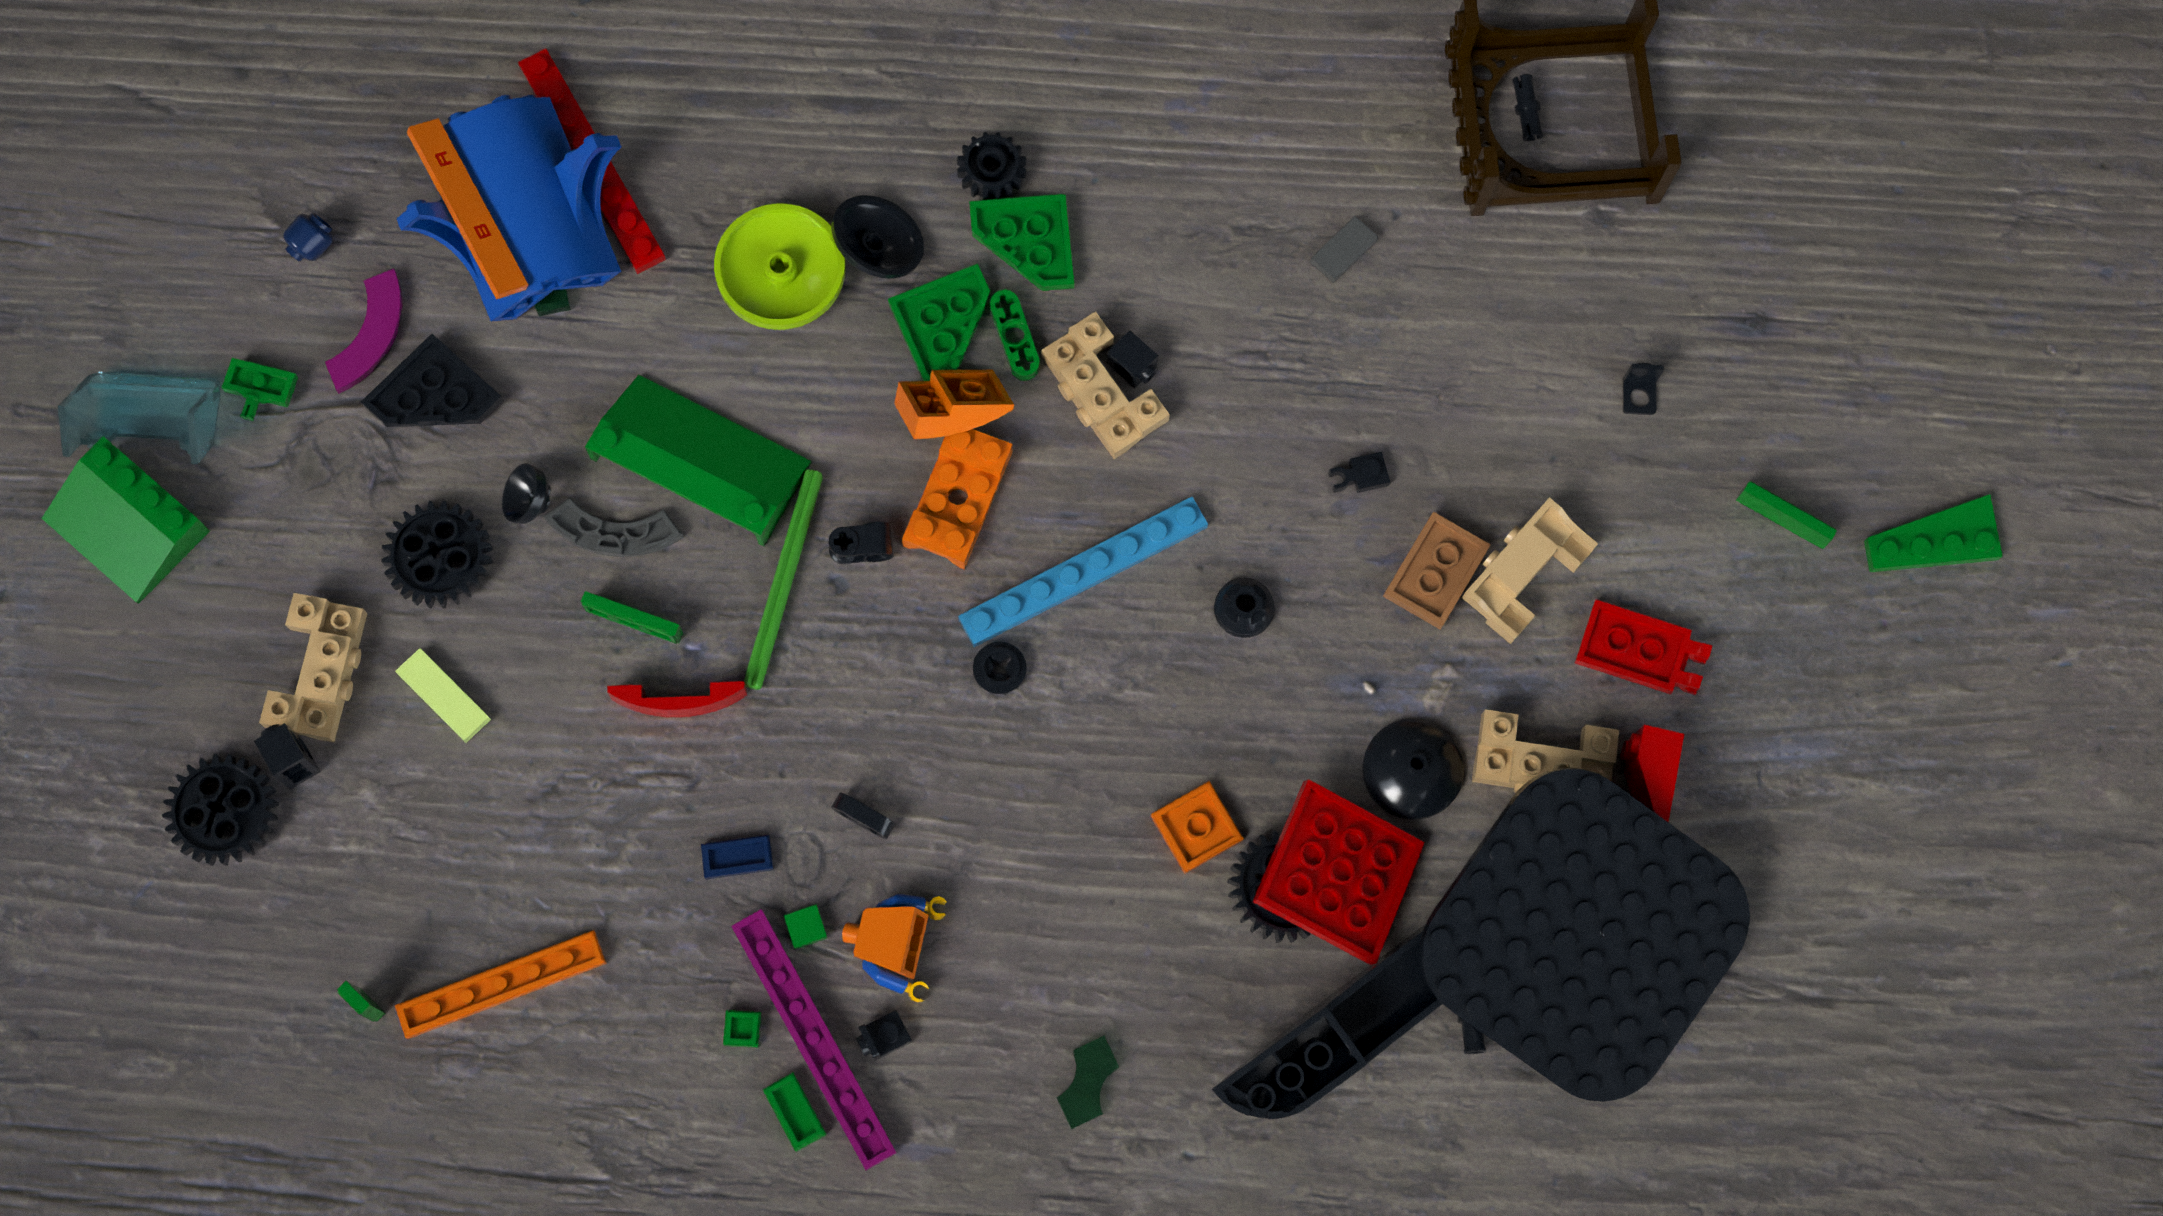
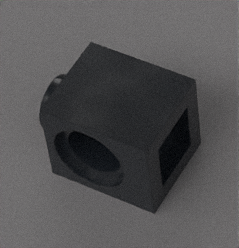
(1133, 360)

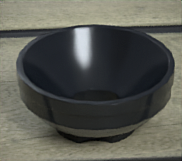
(525, 494)
(1242, 623)

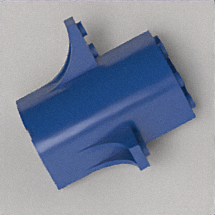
(537, 196)

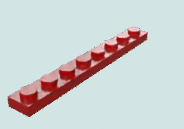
(614, 198)

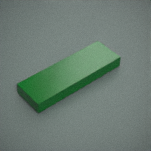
(1786, 515)
(631, 617)

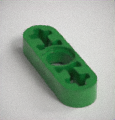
(1013, 358)

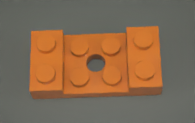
(965, 463)

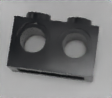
(286, 755)

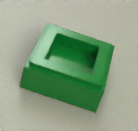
(805, 927)
(742, 1029)

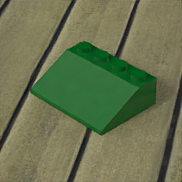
(123, 520)

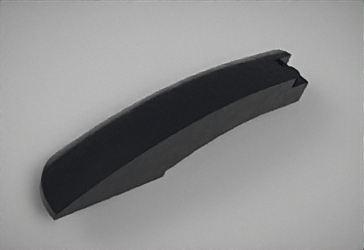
(1334, 1037)

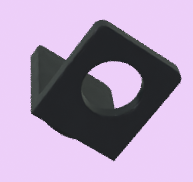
(1644, 378)

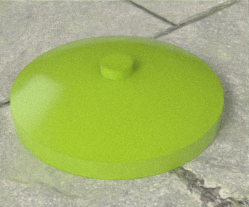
(779, 266)

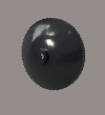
(877, 237)
(1400, 787)

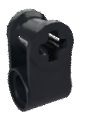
(865, 543)

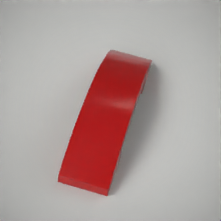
(721, 696)

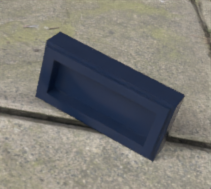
(737, 857)

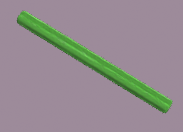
(783, 579)

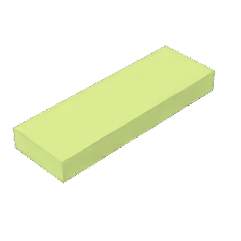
(443, 695)

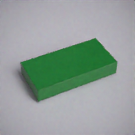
(360, 1001)
(794, 1112)

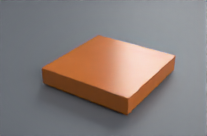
(1197, 827)

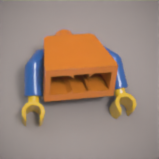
(892, 940)

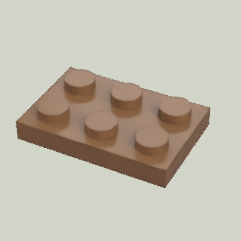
(1436, 570)

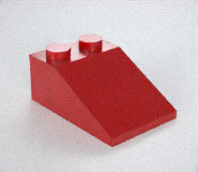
(1652, 767)

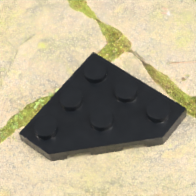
(432, 390)

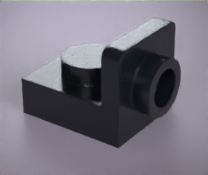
(883, 1036)

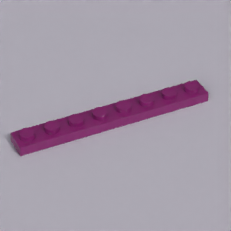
(814, 1040)

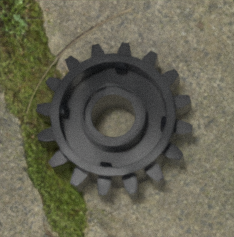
(991, 150)

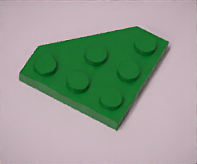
(1028, 236)
(941, 318)

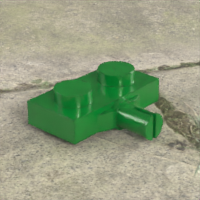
(258, 385)

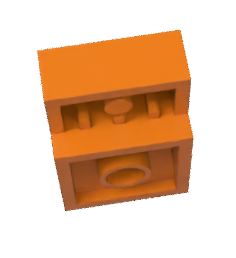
(951, 402)

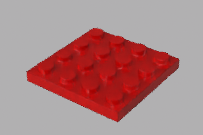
(1339, 872)

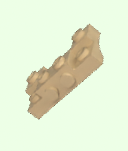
(1095, 393)
(1510, 571)
(325, 671)
(1513, 763)

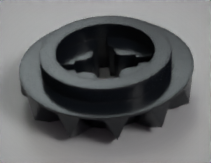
(1000, 653)

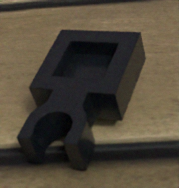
(1365, 472)

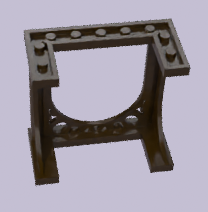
(1479, 43)

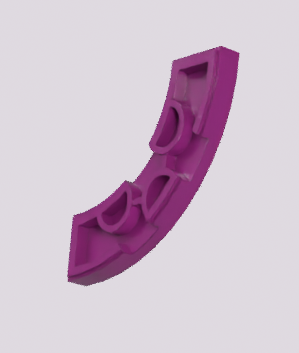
(375, 335)

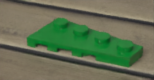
(1944, 538)

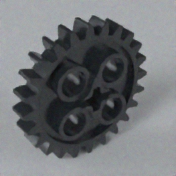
(427, 528)
(193, 798)
(1246, 883)

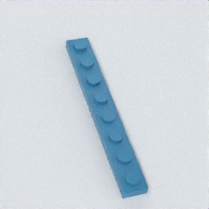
(1082, 571)

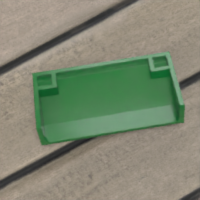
(699, 456)

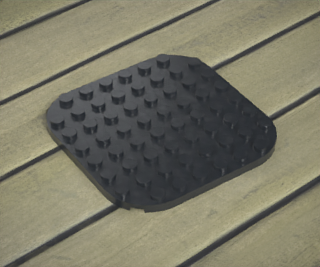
(1584, 934)

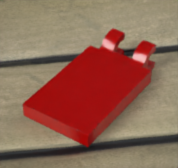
(1641, 649)

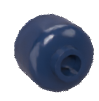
(308, 237)

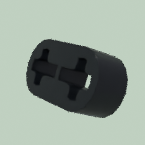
(863, 815)

